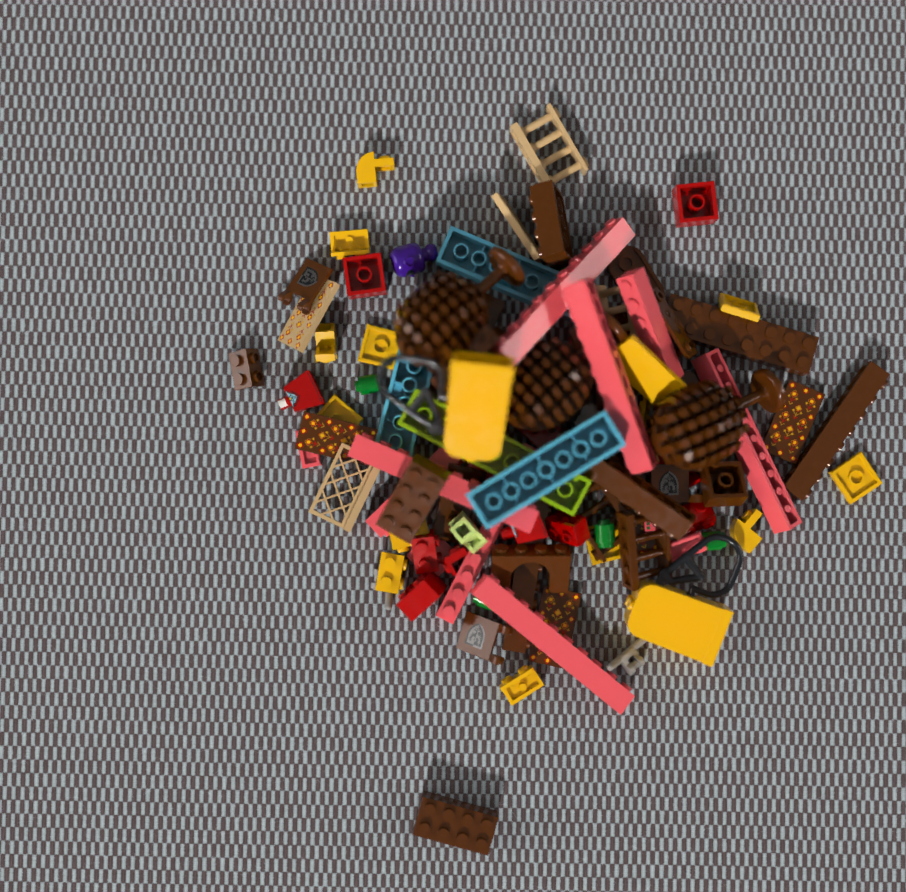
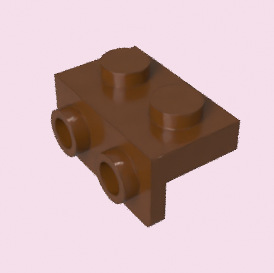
(246, 369)

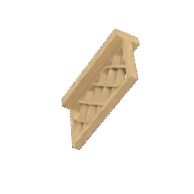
(358, 499)

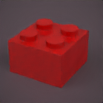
(695, 204)
(364, 276)
(421, 595)

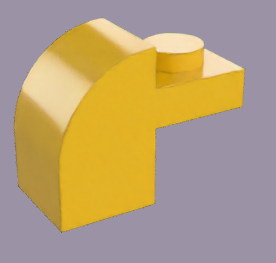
(368, 166)
(326, 343)
(742, 531)

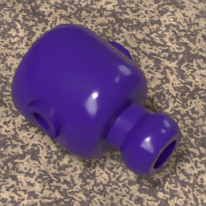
(411, 259)

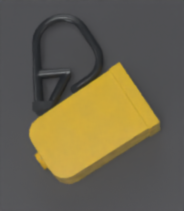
(475, 401)
(679, 617)

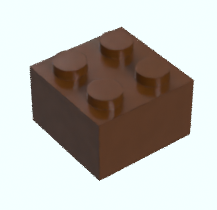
(723, 484)

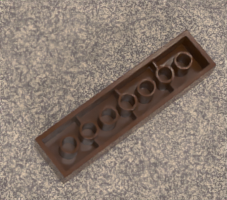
(744, 338)

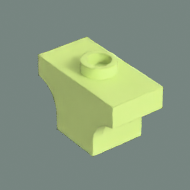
(467, 532)

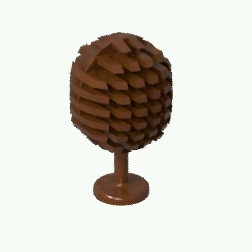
(449, 311)
(552, 383)
(706, 420)

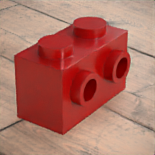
(567, 528)

